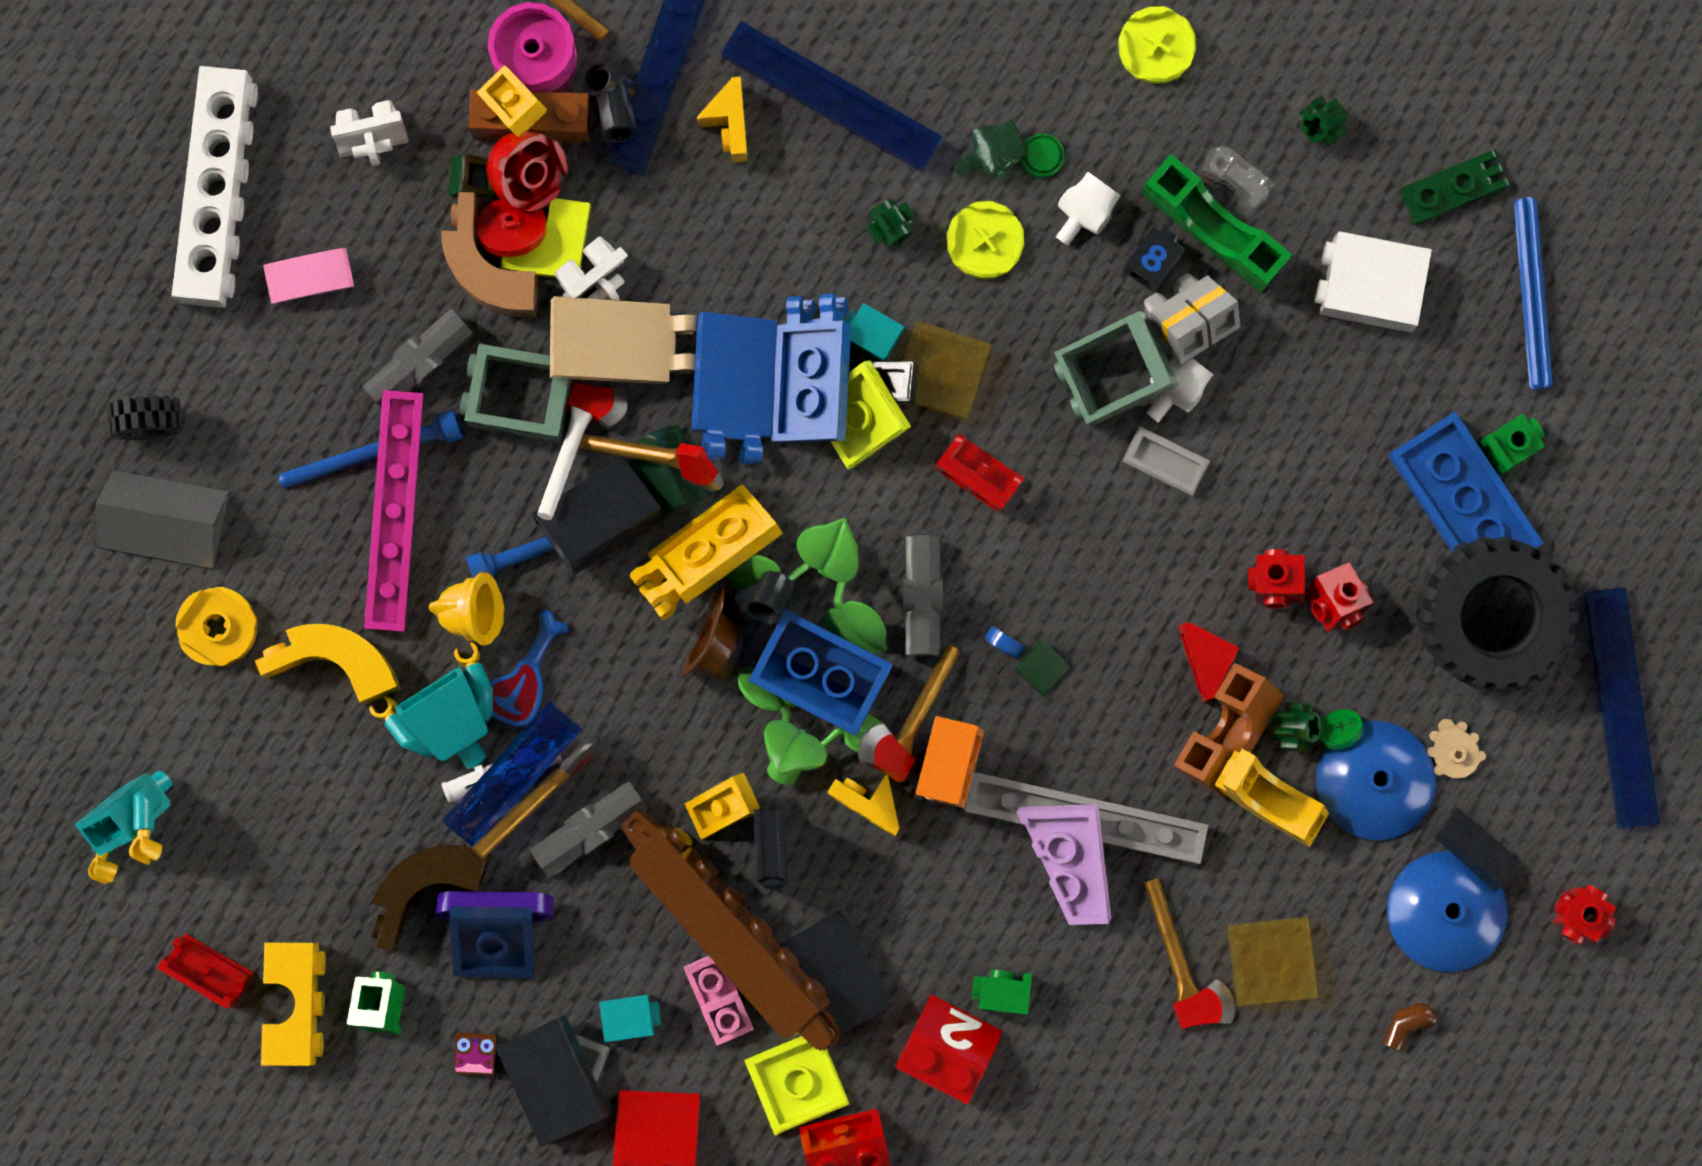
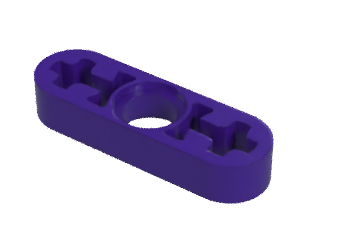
(539, 902)

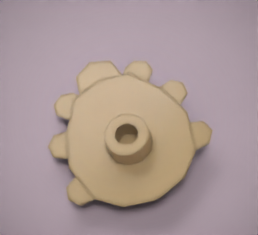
(1455, 750)

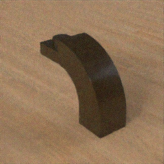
(417, 873)

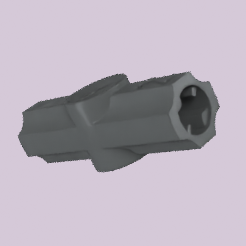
(420, 357)
(922, 596)
(587, 829)

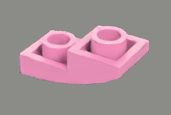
(308, 275)
(718, 1000)

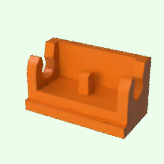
(950, 762)

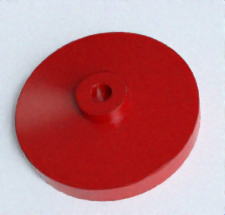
(510, 230)

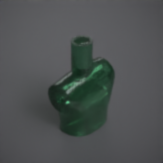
(995, 149)

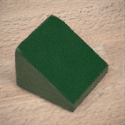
(470, 175)
(1042, 667)

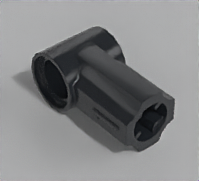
(612, 100)
(761, 601)

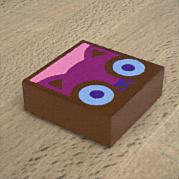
(475, 1053)

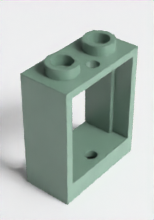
(1151, 351)
(471, 402)

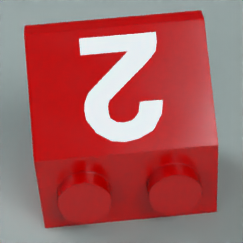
(949, 1049)

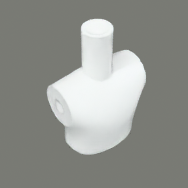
(1088, 206)
(1192, 381)

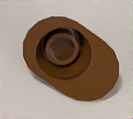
(717, 643)

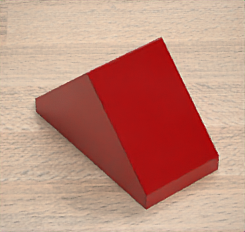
(1208, 658)

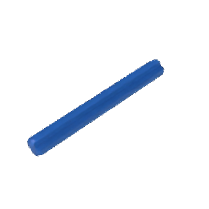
(1533, 293)

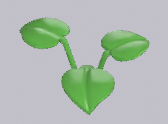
(835, 556)
(788, 747)

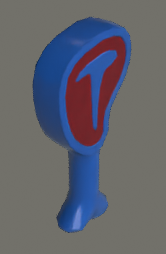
(520, 693)

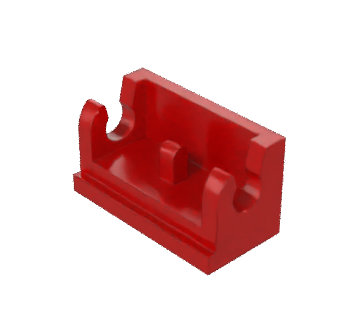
(979, 473)
(206, 971)

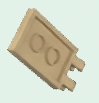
(617, 341)

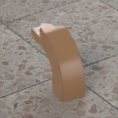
(496, 289)

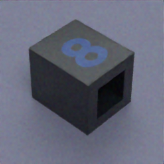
(1154, 258)

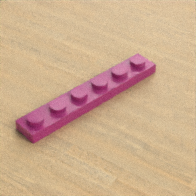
(393, 510)

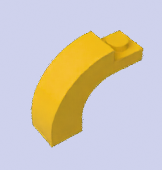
(362, 662)
(1270, 798)

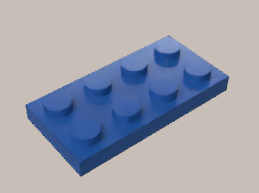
(1460, 487)

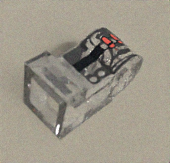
(1238, 177)

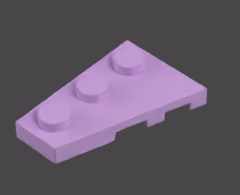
(1073, 854)

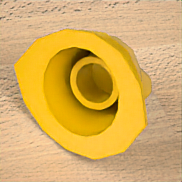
(471, 609)

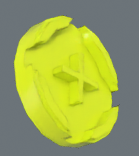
(1157, 45)
(985, 240)

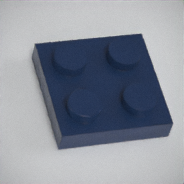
(492, 942)

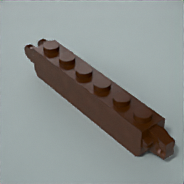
(729, 932)

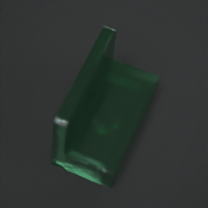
(664, 480)

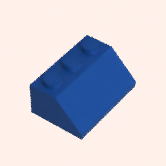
(820, 672)

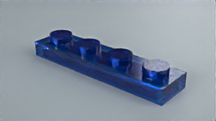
(512, 774)

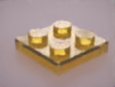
(947, 368)
(1272, 961)

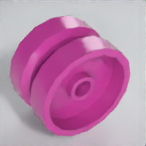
(538, 29)

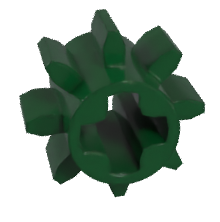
(1324, 121)
(890, 223)
(1296, 726)

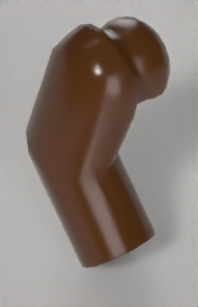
(1408, 1020)

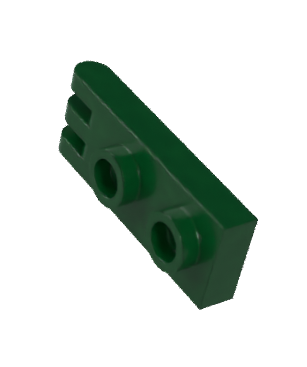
(1453, 188)

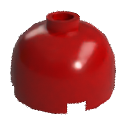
(526, 169)

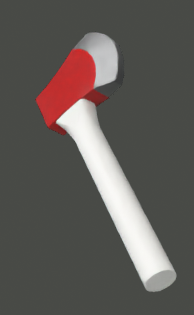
(587, 403)

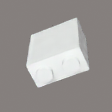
(1373, 281)

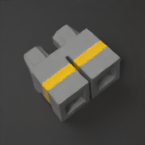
(1193, 317)

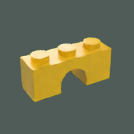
(298, 969)

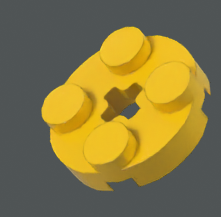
(212, 604)

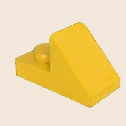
(512, 101)
(728, 110)
(722, 806)
(878, 810)

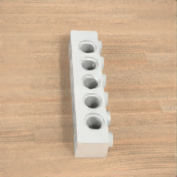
(214, 89)

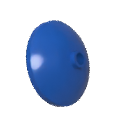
(1361, 806)
(1420, 920)

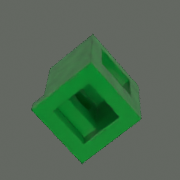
(1503, 452)
(1002, 992)
(364, 1008)

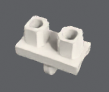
(370, 134)
(605, 261)

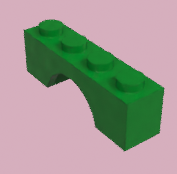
(1239, 246)

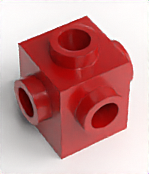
(1290, 582)
(1339, 598)
(1570, 915)

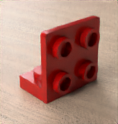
(846, 1141)

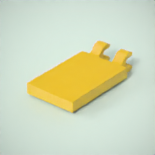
(705, 551)

